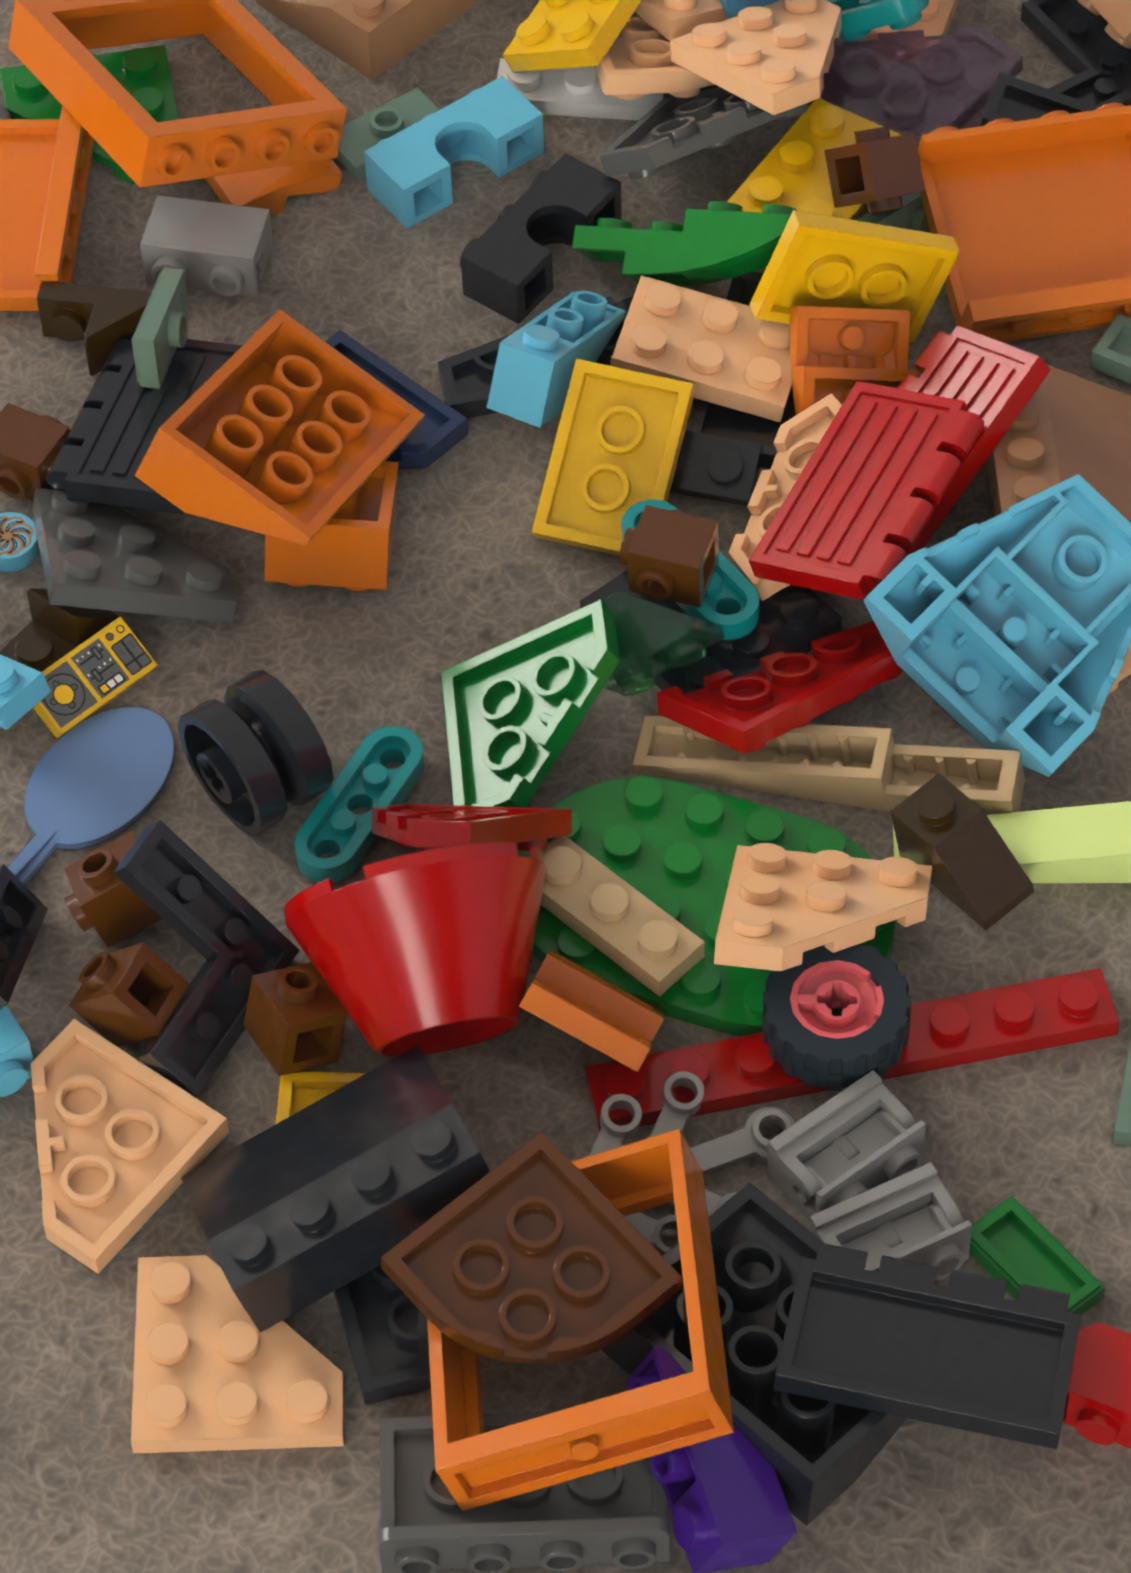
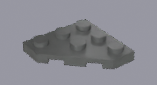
(684, 127)
(119, 563)

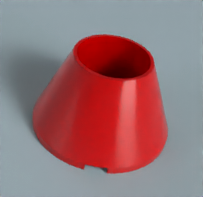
(427, 944)

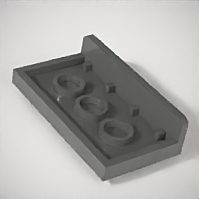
(589, 1520)

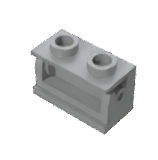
(215, 243)
(846, 1147)
(902, 1220)

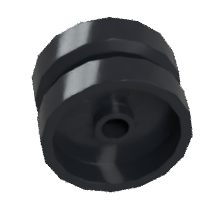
(255, 752)

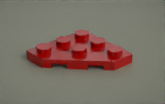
(454, 825)

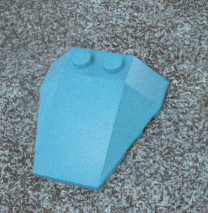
(1018, 621)

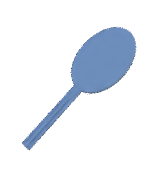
(95, 783)

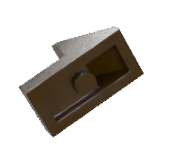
(90, 315)
(53, 631)

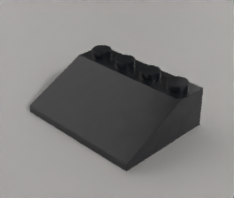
(333, 1187)
(809, 1441)

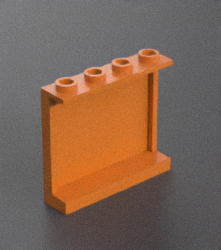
(41, 204)
(1035, 220)

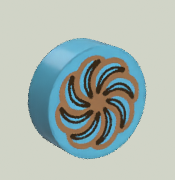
(17, 542)

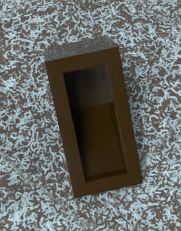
(963, 847)

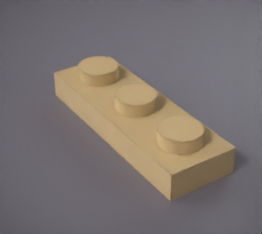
(617, 917)

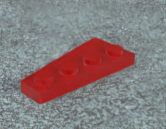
(785, 691)

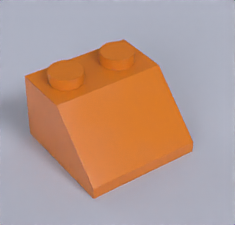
(351, 547)

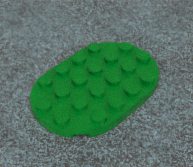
(679, 853)

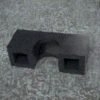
(509, 263)

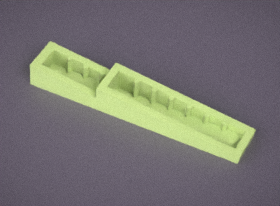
(1068, 842)

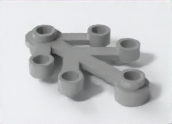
(710, 1155)

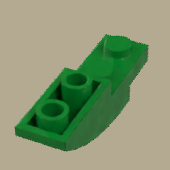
(707, 249)

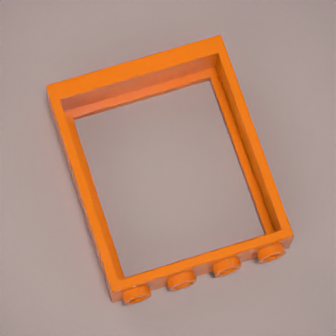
(299, 128)
(617, 1428)

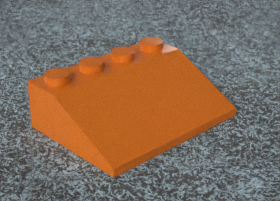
(278, 436)

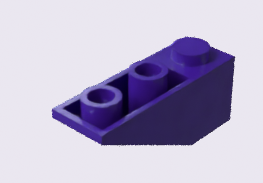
(719, 1491)

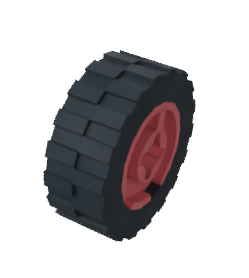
(837, 1048)

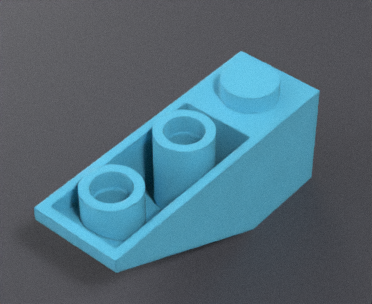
(539, 358)

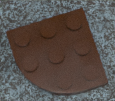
(532, 1264)

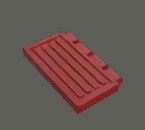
(994, 384)
(867, 490)

